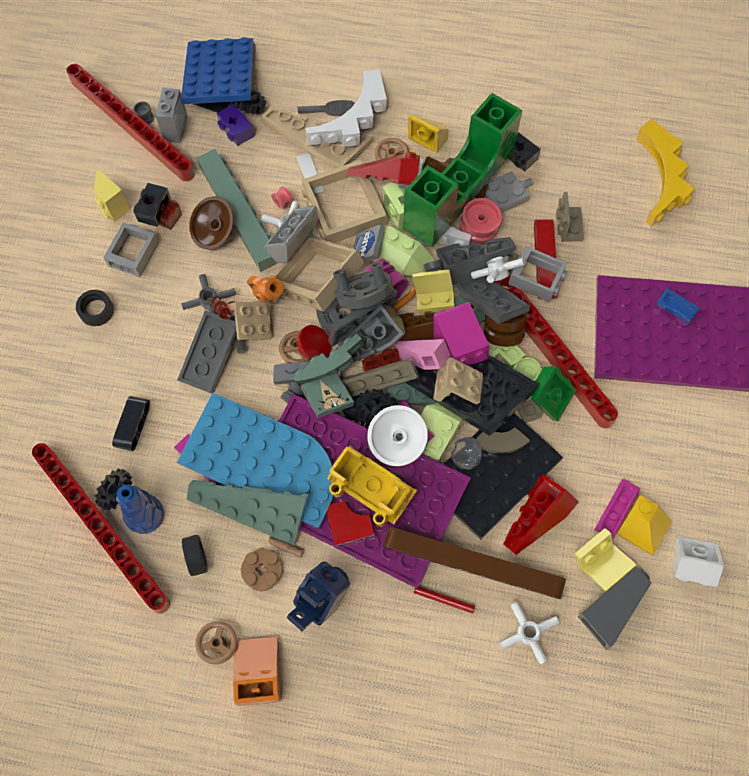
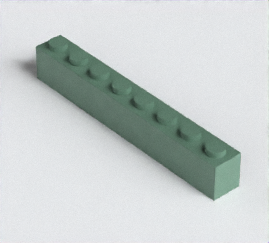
(246, 224)

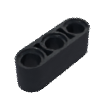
(131, 423)

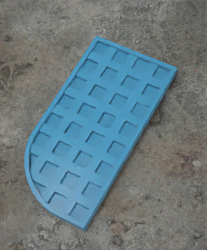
(259, 452)

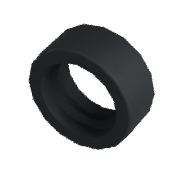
(88, 297)
(194, 555)

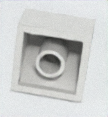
(697, 561)

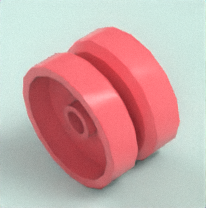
(481, 220)

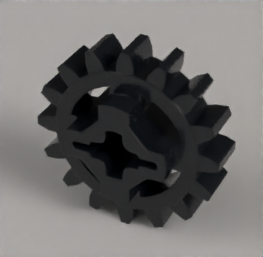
(254, 105)
(371, 403)
(109, 487)

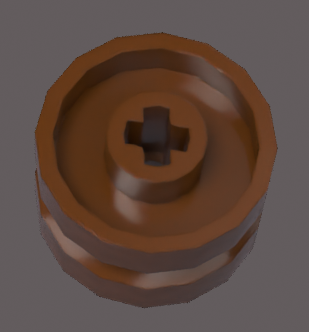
(506, 333)

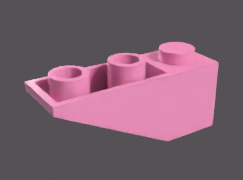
(424, 353)

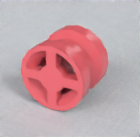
(282, 197)

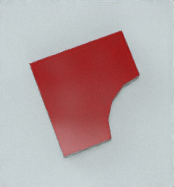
(347, 525)

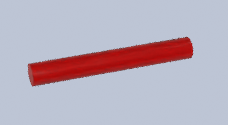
(444, 599)

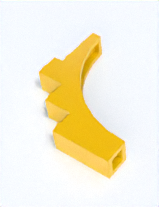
(666, 151)

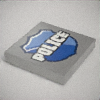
(369, 242)

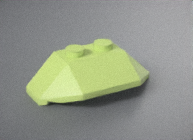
(403, 252)
(444, 427)

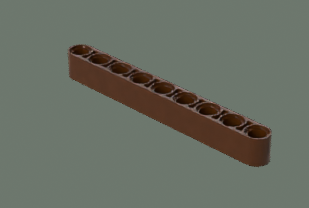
(474, 563)

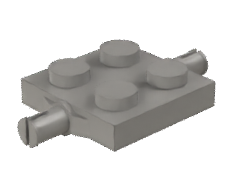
(508, 191)

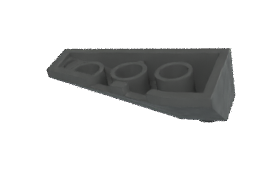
(472, 257)
(377, 332)

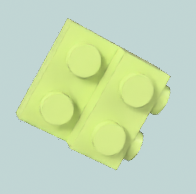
(394, 204)

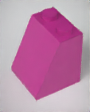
(461, 334)

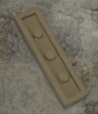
(380, 377)

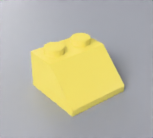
(109, 197)

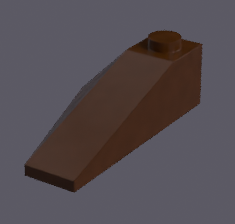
(418, 327)

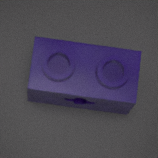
(235, 125)

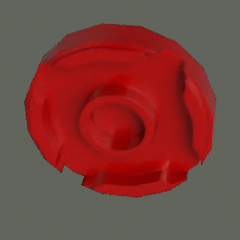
(313, 342)

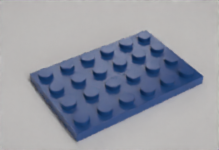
(218, 71)

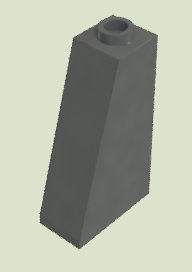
(614, 608)

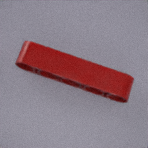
(545, 242)

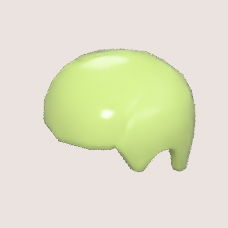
(529, 367)

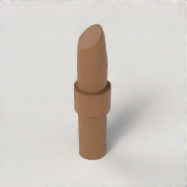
(286, 547)

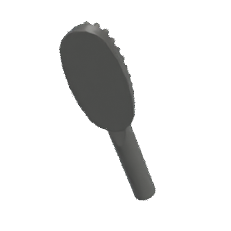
(334, 108)

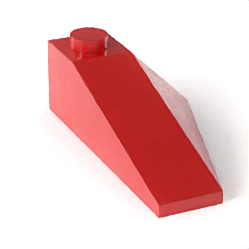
(400, 168)
(544, 509)

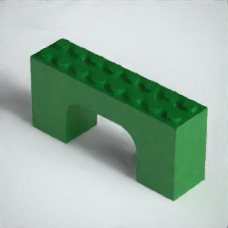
(439, 198)

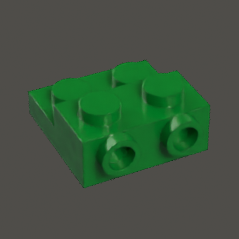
(553, 392)

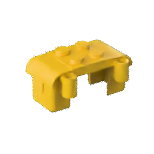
(370, 485)

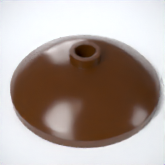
(212, 223)

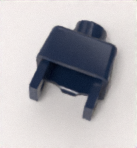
(320, 585)

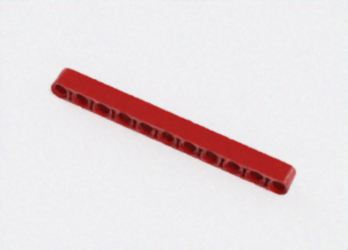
(131, 122)
(569, 362)
(105, 532)

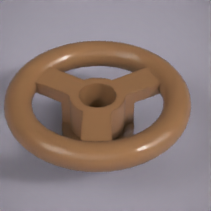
(390, 151)
(291, 348)
(228, 653)

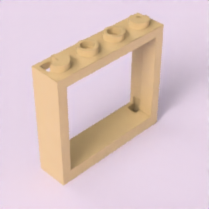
(350, 229)
(289, 270)

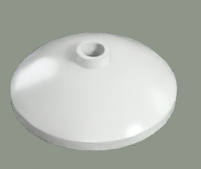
(384, 432)

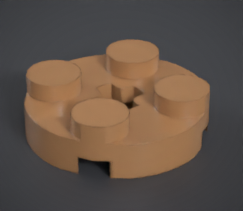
(269, 578)

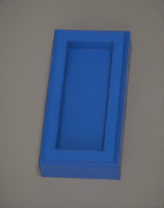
(677, 306)

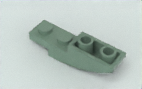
(337, 361)

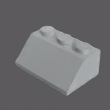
(292, 233)

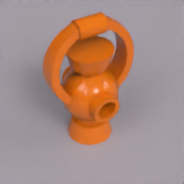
(266, 288)

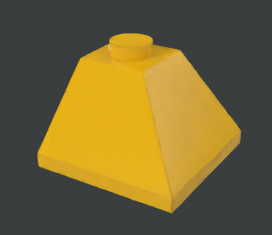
(427, 132)
(645, 525)

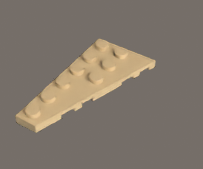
(295, 130)

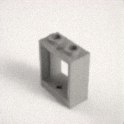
(171, 115)
(544, 261)
(126, 265)

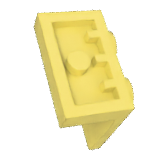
(434, 291)
(603, 561)

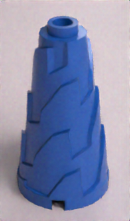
(140, 509)

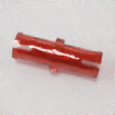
(220, 308)

